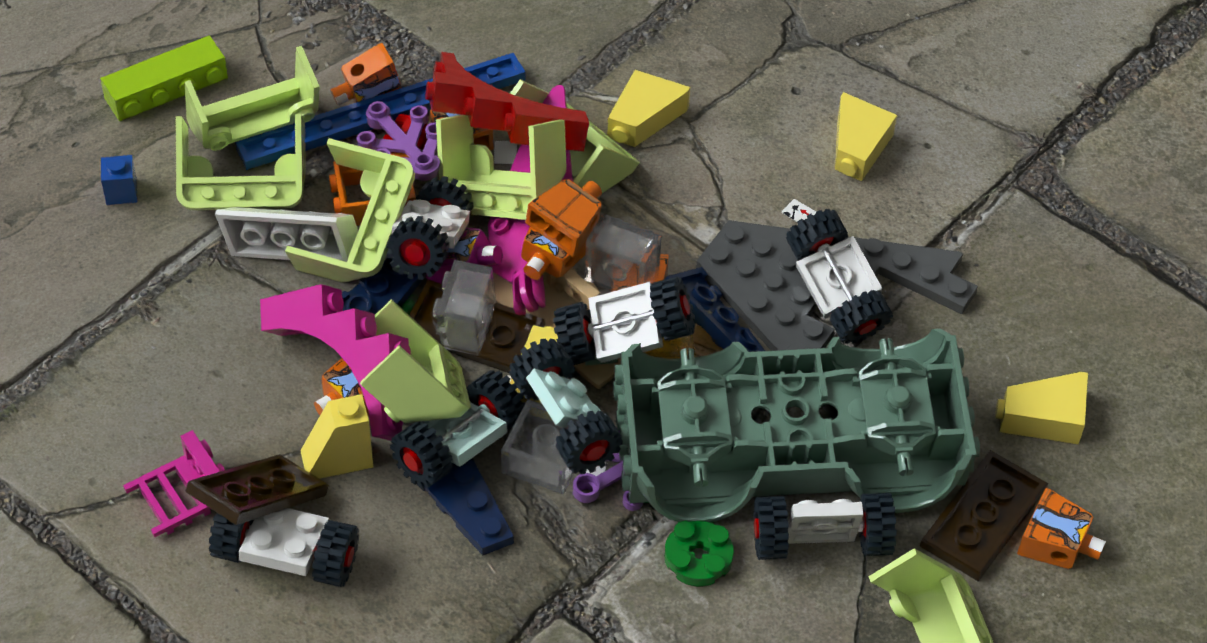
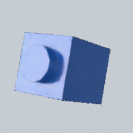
(119, 179)

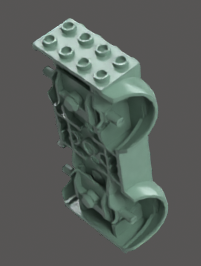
(704, 457)

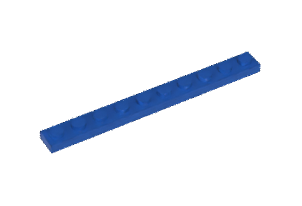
(352, 118)

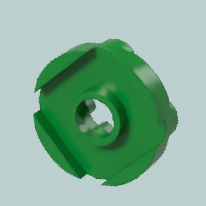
(702, 535)

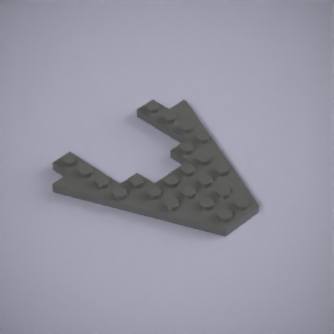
(764, 287)

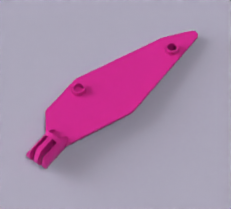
(510, 232)

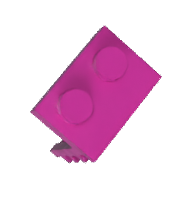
(192, 465)

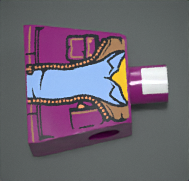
(470, 248)

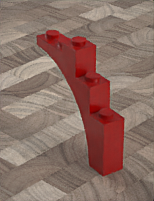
(490, 108)

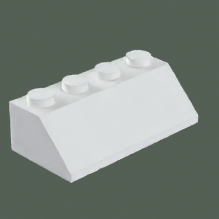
(269, 232)

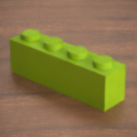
(163, 77)

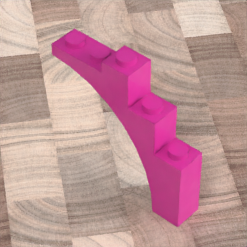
(349, 332)

